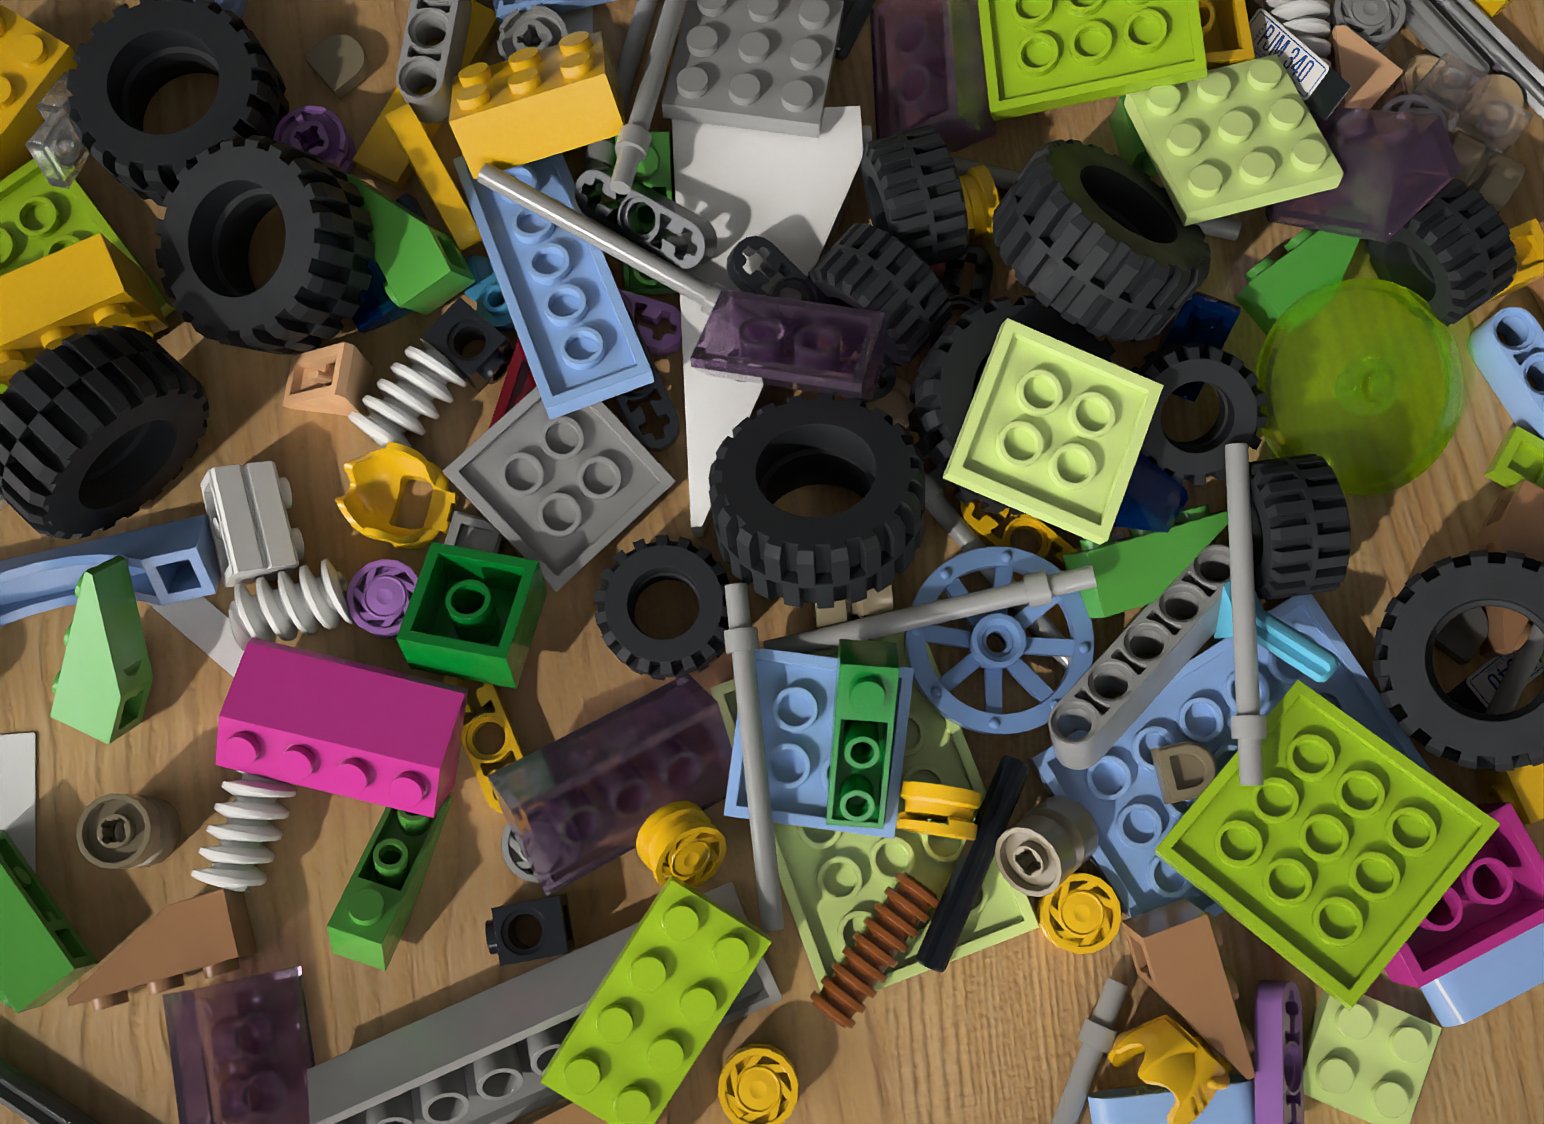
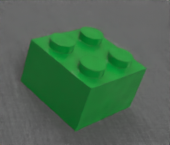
(473, 615)

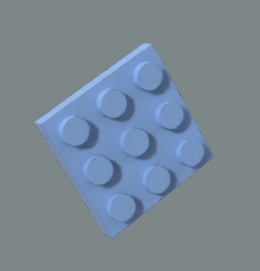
(797, 734)

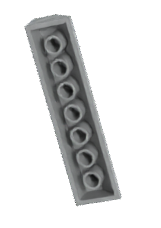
(489, 1051)

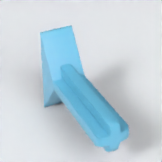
(1280, 640)

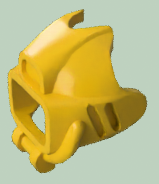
(378, 490)
(1174, 1062)

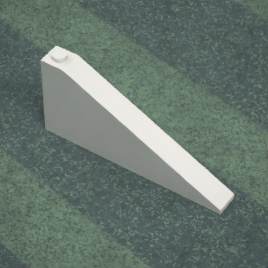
(748, 187)

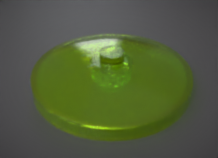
(1362, 382)

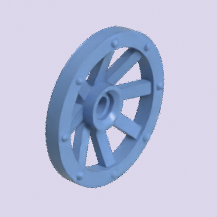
(1014, 645)

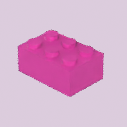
(1482, 909)

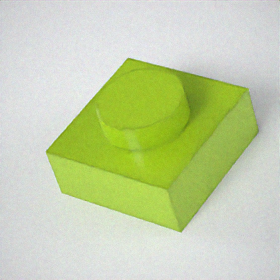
(1518, 459)

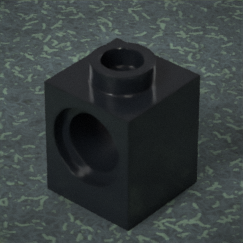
(458, 328)
(556, 930)

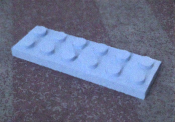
(557, 293)

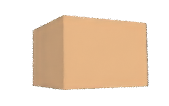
(1362, 67)
(329, 380)

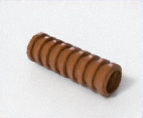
(874, 950)

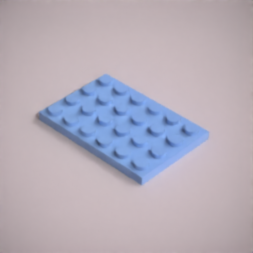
(1198, 708)

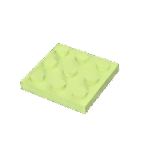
(1233, 140)
(1053, 432)

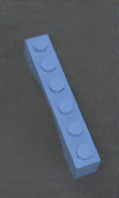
(164, 563)

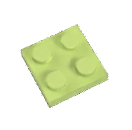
(1367, 1059)

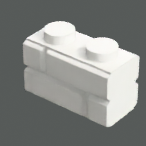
(251, 522)

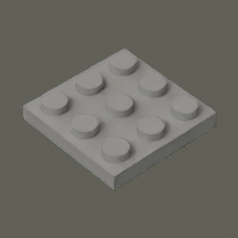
(754, 64)
(558, 483)

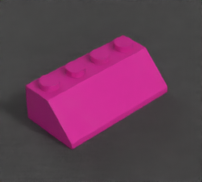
(342, 727)

